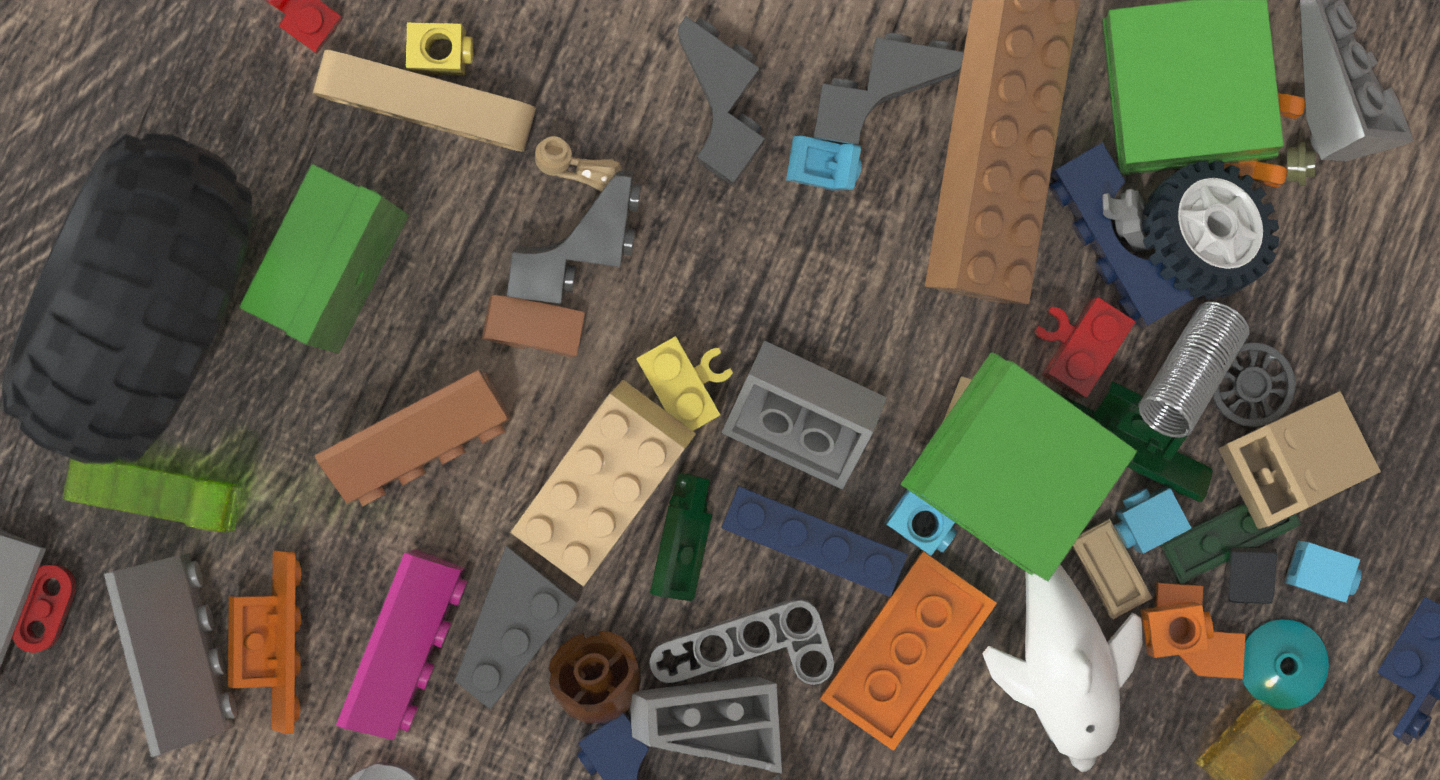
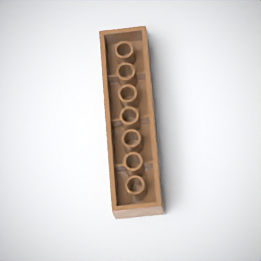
(1001, 148)

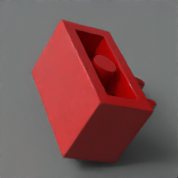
(1085, 346)

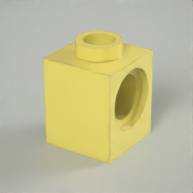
(421, 37)

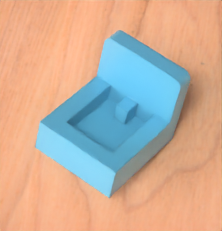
(824, 164)

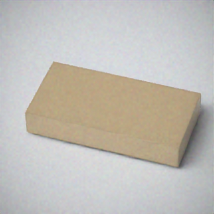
(1110, 569)

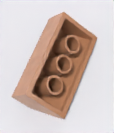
(414, 438)

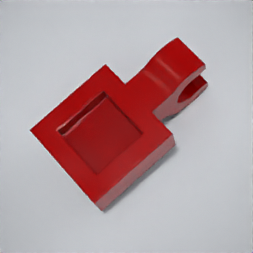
(307, 21)

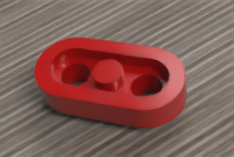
(45, 608)

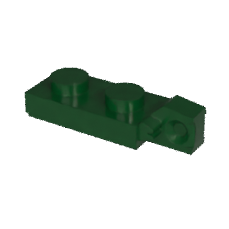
(683, 540)

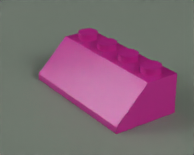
(402, 645)

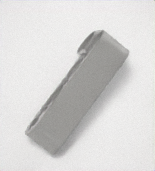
(739, 649)

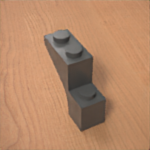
(894, 71)
(724, 78)
(598, 238)

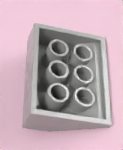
(171, 652)

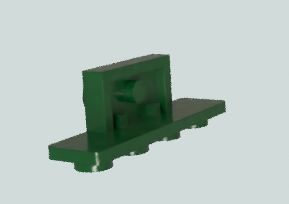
(1155, 452)

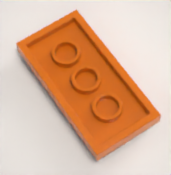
(907, 650)

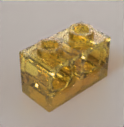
(1249, 745)

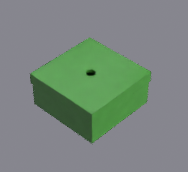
(1191, 84)
(324, 260)
(1018, 467)

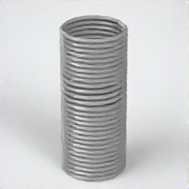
(1194, 369)

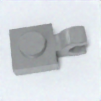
(1128, 217)

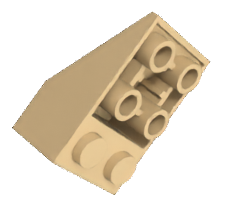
(1299, 460)

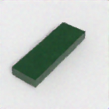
(1211, 540)

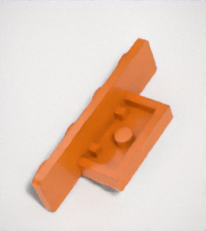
(264, 641)

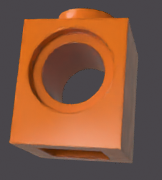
(1156, 629)

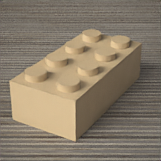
(603, 482)

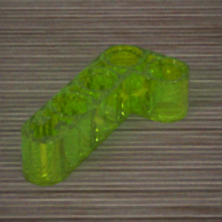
(156, 494)

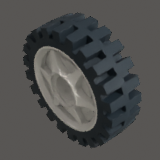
(1216, 258)

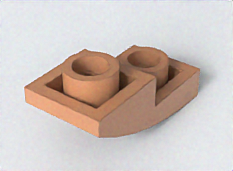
(533, 325)

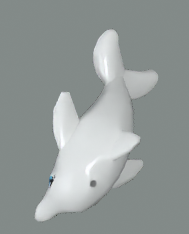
(1069, 668)

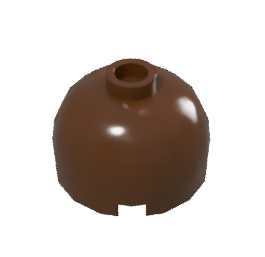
(595, 677)

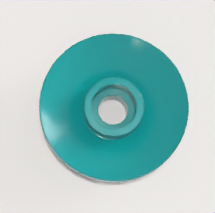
(1262, 659)

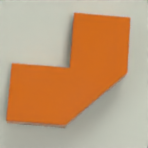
(1225, 650)

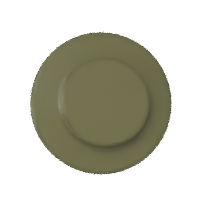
(1300, 163)

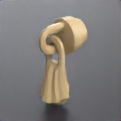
(554, 158)

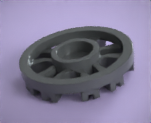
(1254, 385)

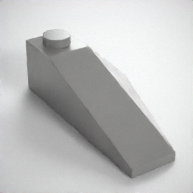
(1343, 97)

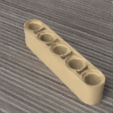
(424, 100)

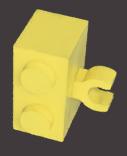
(681, 384)

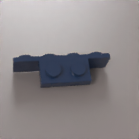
(1416, 669)

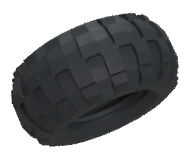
(128, 300)

